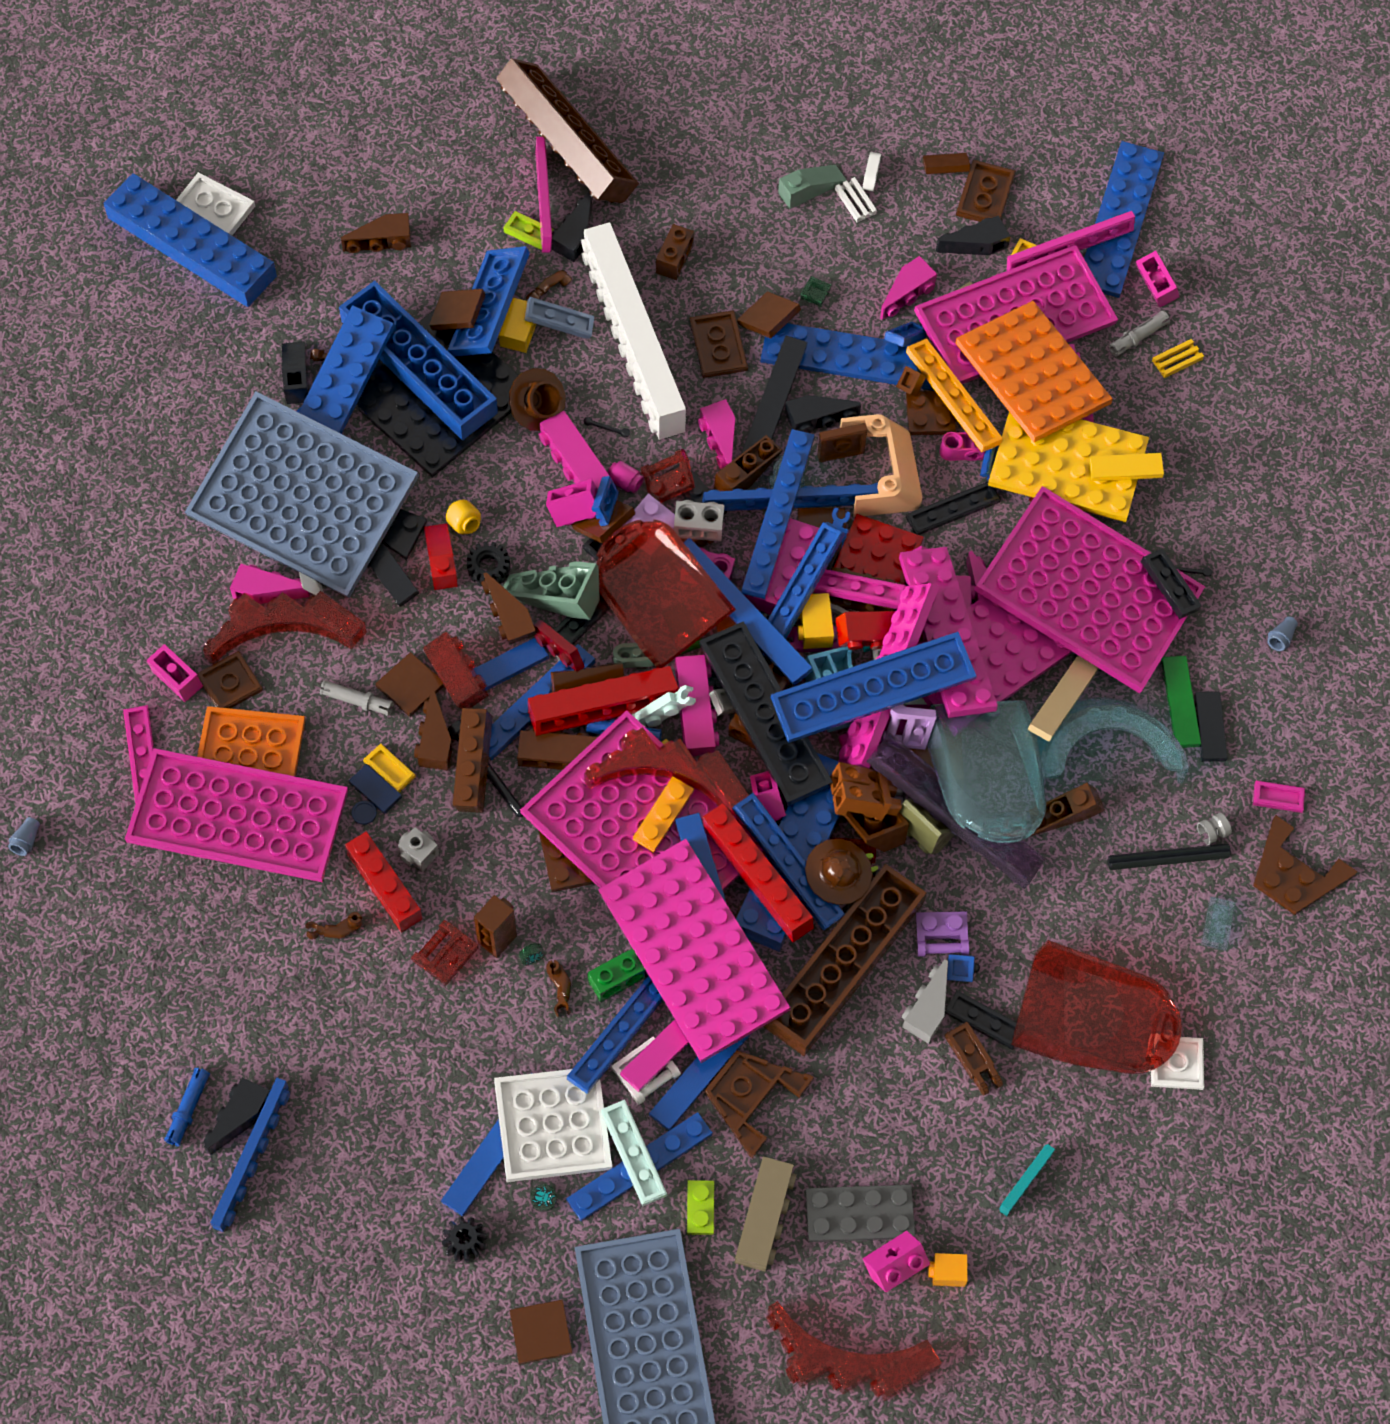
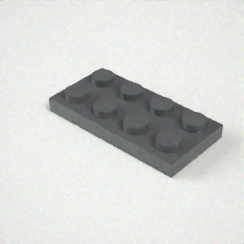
(859, 1213)

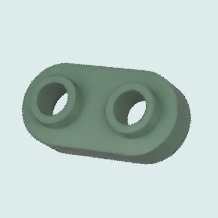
(635, 656)

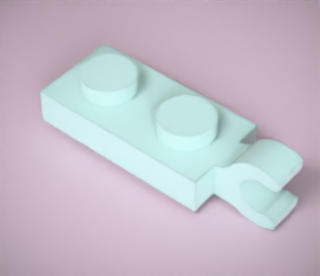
(665, 706)

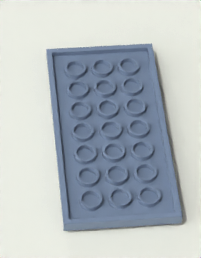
(644, 1331)

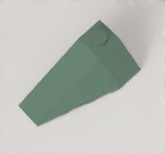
(563, 590)

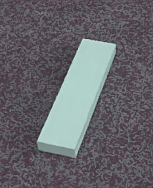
(633, 1153)

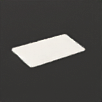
(310, 584)

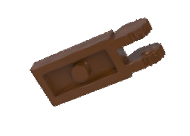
(973, 1056)

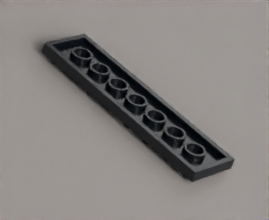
(749, 688)

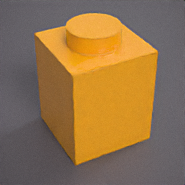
(948, 1270)

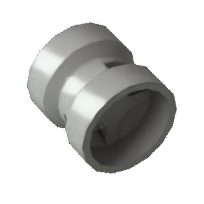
(1215, 828)

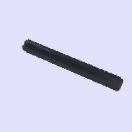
(1169, 856)

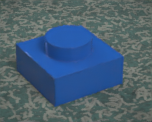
(961, 967)

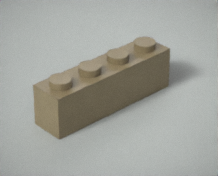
(764, 1214)

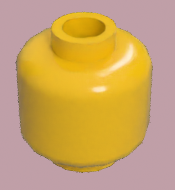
(463, 517)

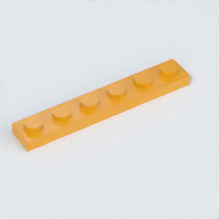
(954, 395)

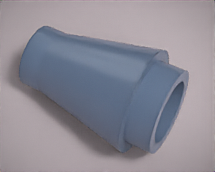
(1282, 634)
(23, 839)

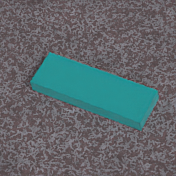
(1026, 1180)

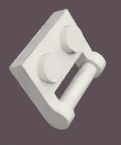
(670, 1072)

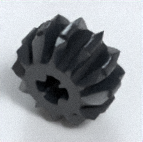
(453, 1242)

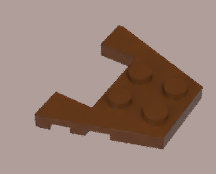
(1288, 878)
(743, 1087)

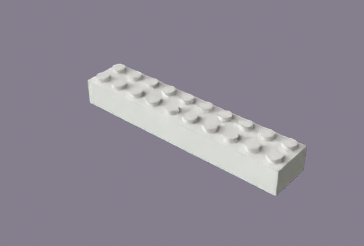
(634, 331)

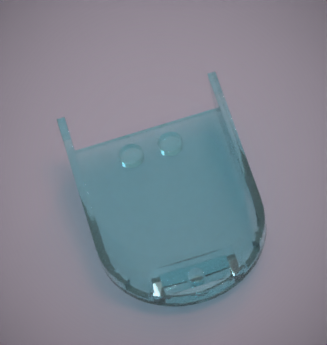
(990, 771)

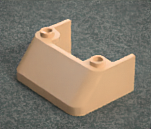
(897, 491)

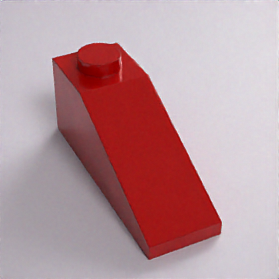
(440, 556)

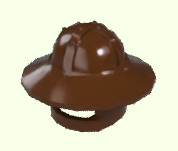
(536, 397)
(838, 871)

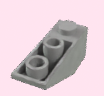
(929, 1010)

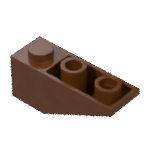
(382, 233)
(748, 466)
(512, 613)
(435, 742)
(1071, 808)

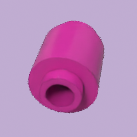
(625, 476)

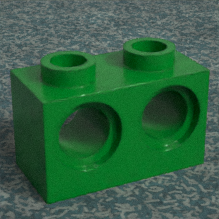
(616, 975)

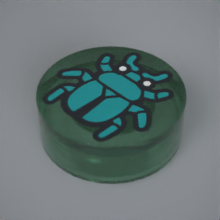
(531, 954)
(543, 1198)

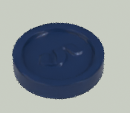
(364, 812)

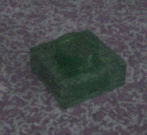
(815, 291)

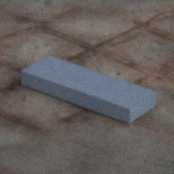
(559, 318)

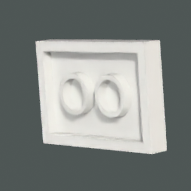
(216, 203)

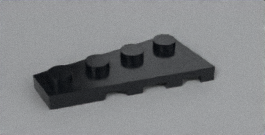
(404, 533)

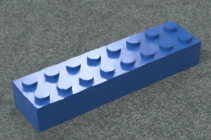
(190, 240)
(427, 365)
(805, 826)

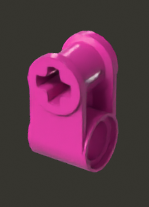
(963, 447)

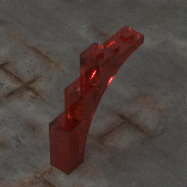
(283, 614)
(641, 757)
(812, 1358)

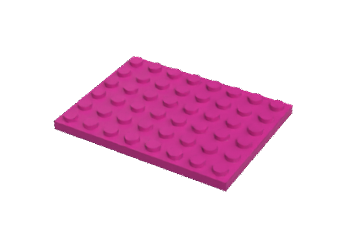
(1084, 589)
(599, 823)

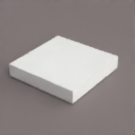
(1184, 1067)

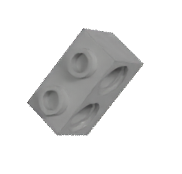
(698, 526)

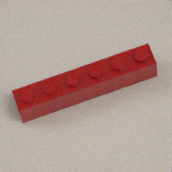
(599, 700)
(758, 872)

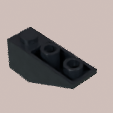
(568, 237)
(978, 239)
(294, 372)
(815, 412)
(238, 1115)

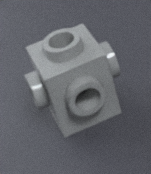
(418, 848)

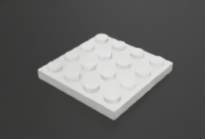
(550, 1126)

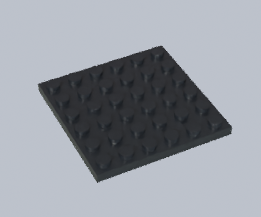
(414, 425)

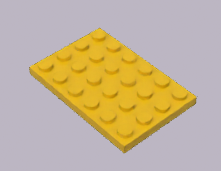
(1063, 465)

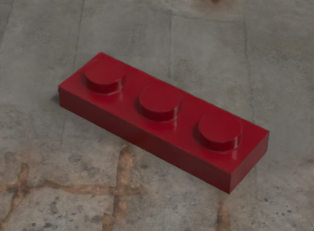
(558, 646)

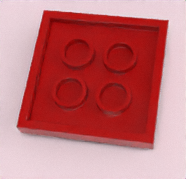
(876, 549)

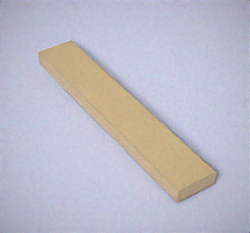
(1063, 698)

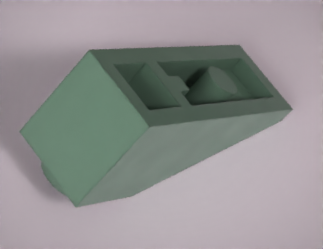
(808, 183)

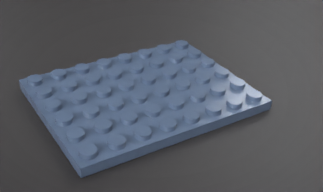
(302, 494)

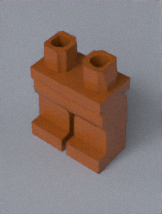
(863, 792)

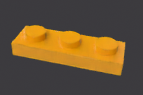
(663, 814)

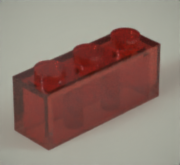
(456, 670)

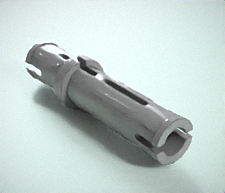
(1132, 338)
(364, 700)

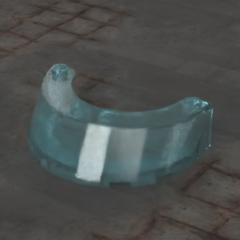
(1111, 713)

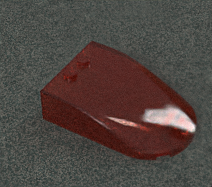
(658, 589)
(1095, 1013)

